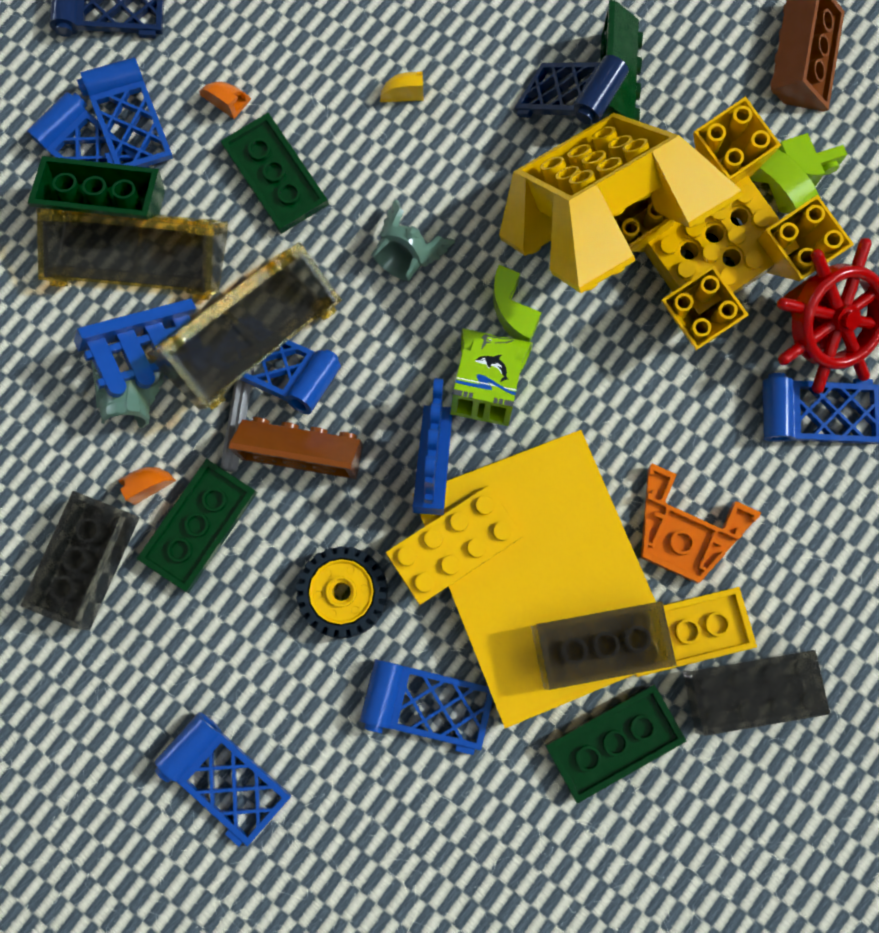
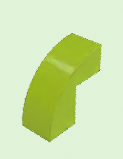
(787, 182)
(514, 317)

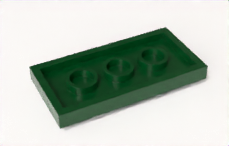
(274, 173)
(197, 525)
(615, 743)

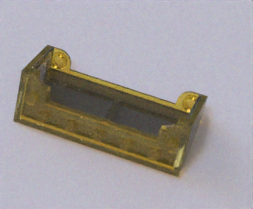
(131, 251)
(245, 326)

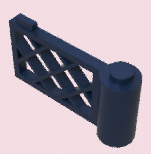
(70, 15)
(593, 93)

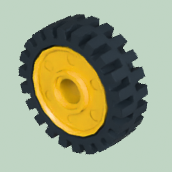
(318, 587)

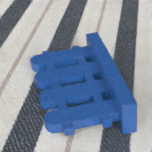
(125, 332)
(433, 455)

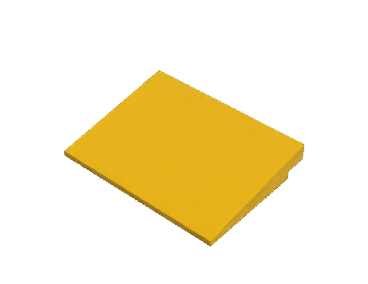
(563, 567)

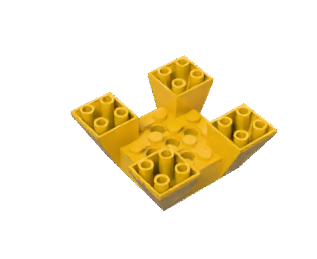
(591, 179)
(704, 286)

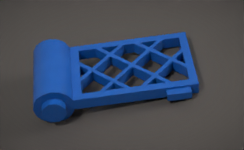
(116, 82)
(64, 122)
(309, 378)
(783, 410)
(386, 697)
(187, 755)

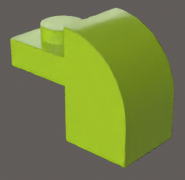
(814, 164)

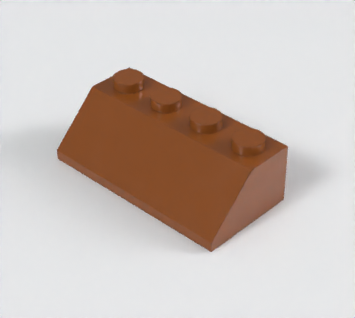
(807, 53)
(297, 448)

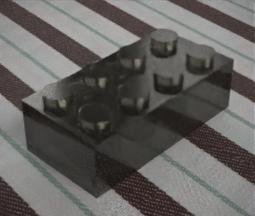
(80, 561)
(603, 645)
(756, 692)

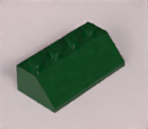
(623, 40)
(97, 188)

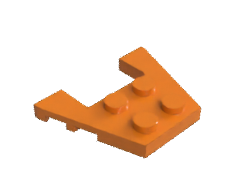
(682, 540)

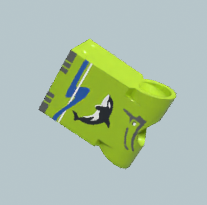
(488, 376)

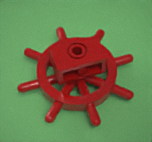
(824, 317)

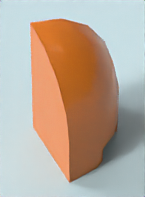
(225, 97)
(144, 483)

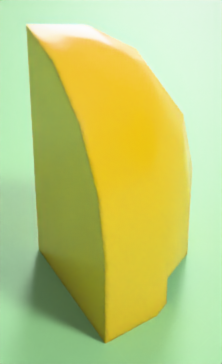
(403, 87)

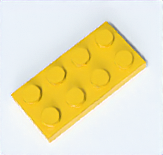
(454, 545)
(708, 627)

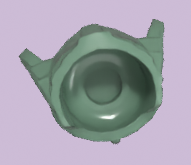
(403, 247)
(133, 402)

